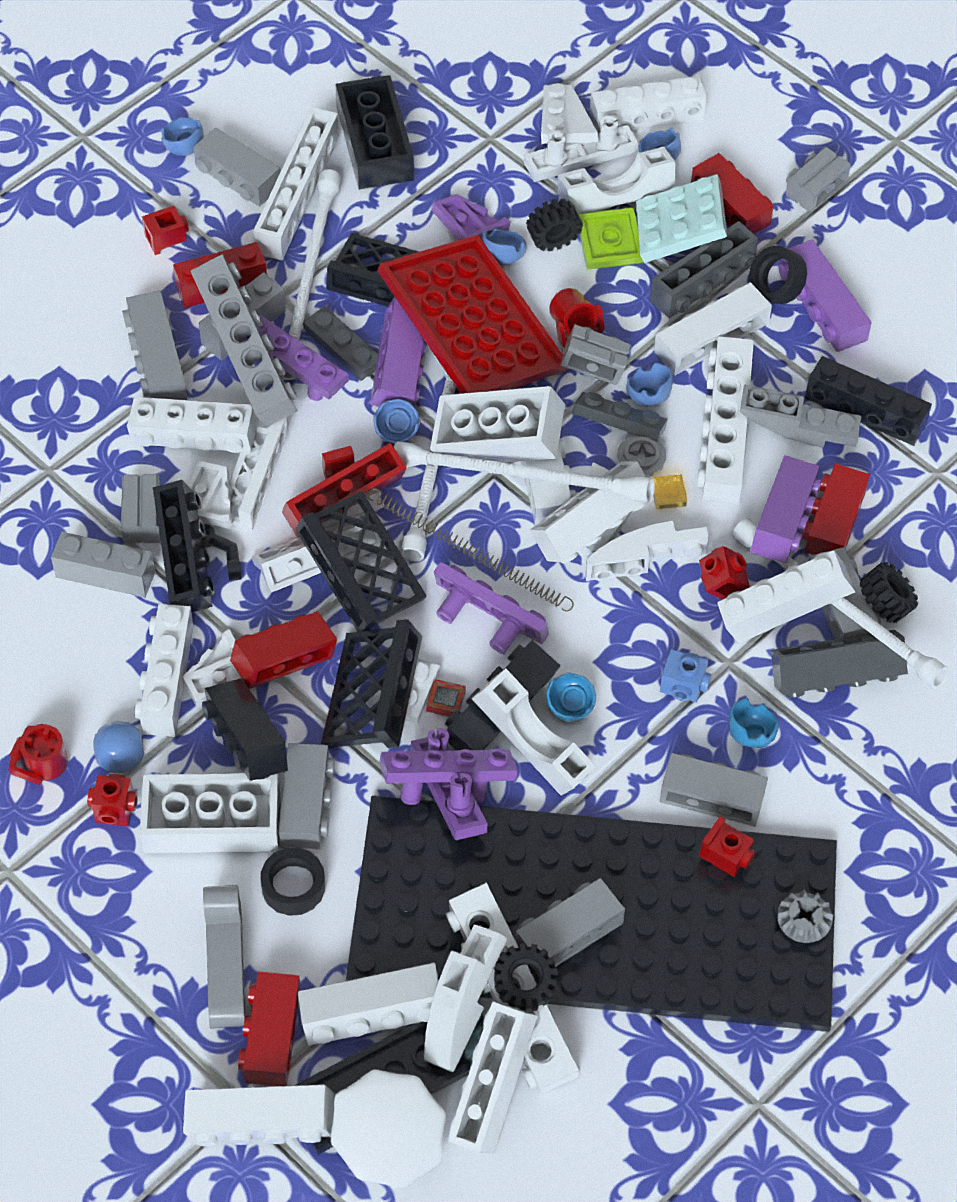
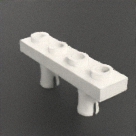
(567, 157)

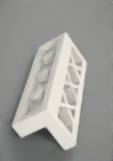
(259, 476)
(293, 562)

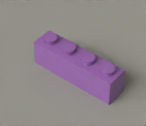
(829, 300)
(398, 358)
(785, 510)

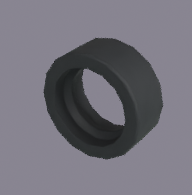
(796, 275)
(288, 858)

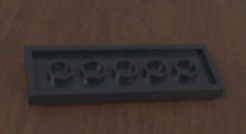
(396, 1054)

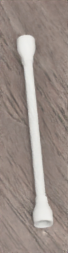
(327, 188)
(635, 488)
(414, 542)
(927, 668)

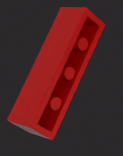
(370, 472)

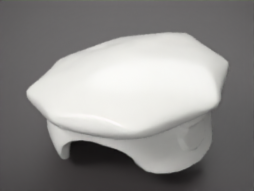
(388, 1128)

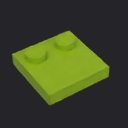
(610, 238)

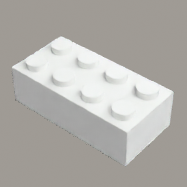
(499, 425)
(209, 813)

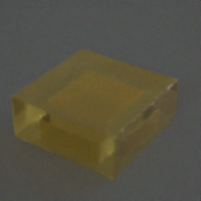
(669, 492)

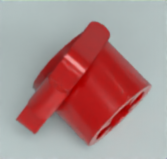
(572, 308)
(42, 754)

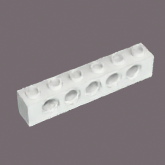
(296, 183)
(726, 424)
(559, 1066)

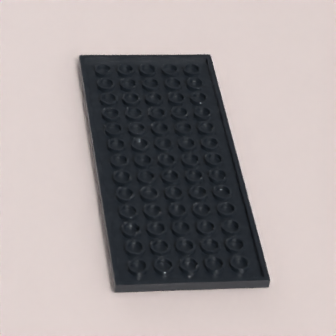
(689, 931)

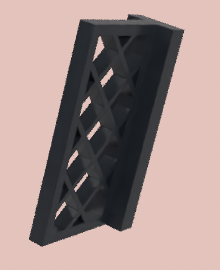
(362, 280)
(336, 569)
(393, 684)

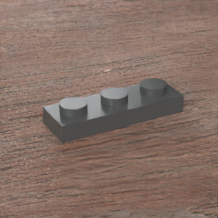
(341, 343)
(620, 415)

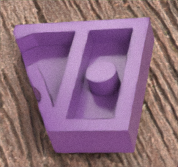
(465, 218)

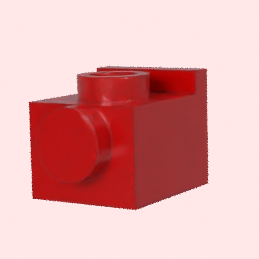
(164, 228)
(731, 857)

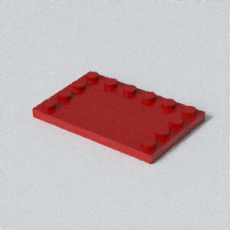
(472, 317)

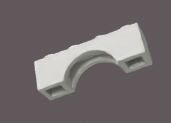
(649, 175)
(509, 708)

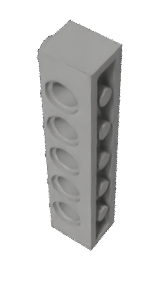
(211, 281)

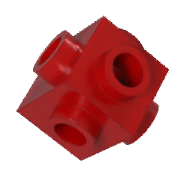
(724, 572)
(112, 799)

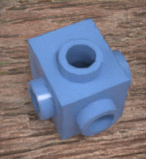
(685, 676)

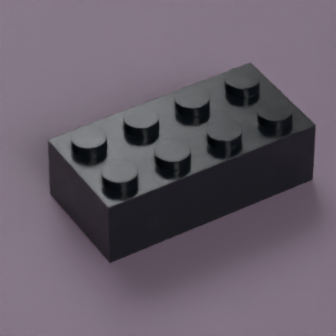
(374, 132)

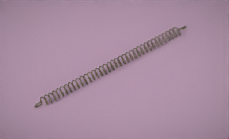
(474, 553)

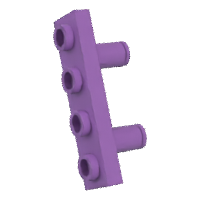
(305, 364)
(481, 595)
(436, 766)
(453, 797)

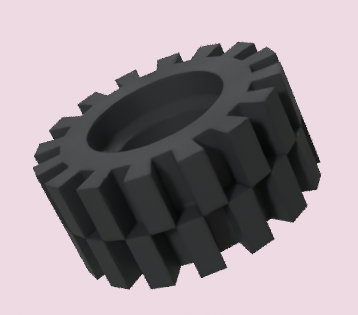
(554, 224)
(889, 592)
(525, 956)

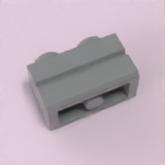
(817, 179)
(595, 354)
(139, 509)

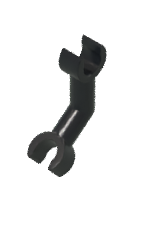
(225, 545)

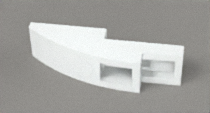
(633, 551)
(455, 1003)

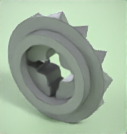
(654, 453)
(801, 929)

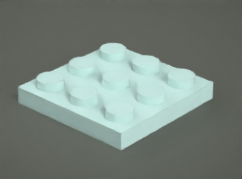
(681, 218)

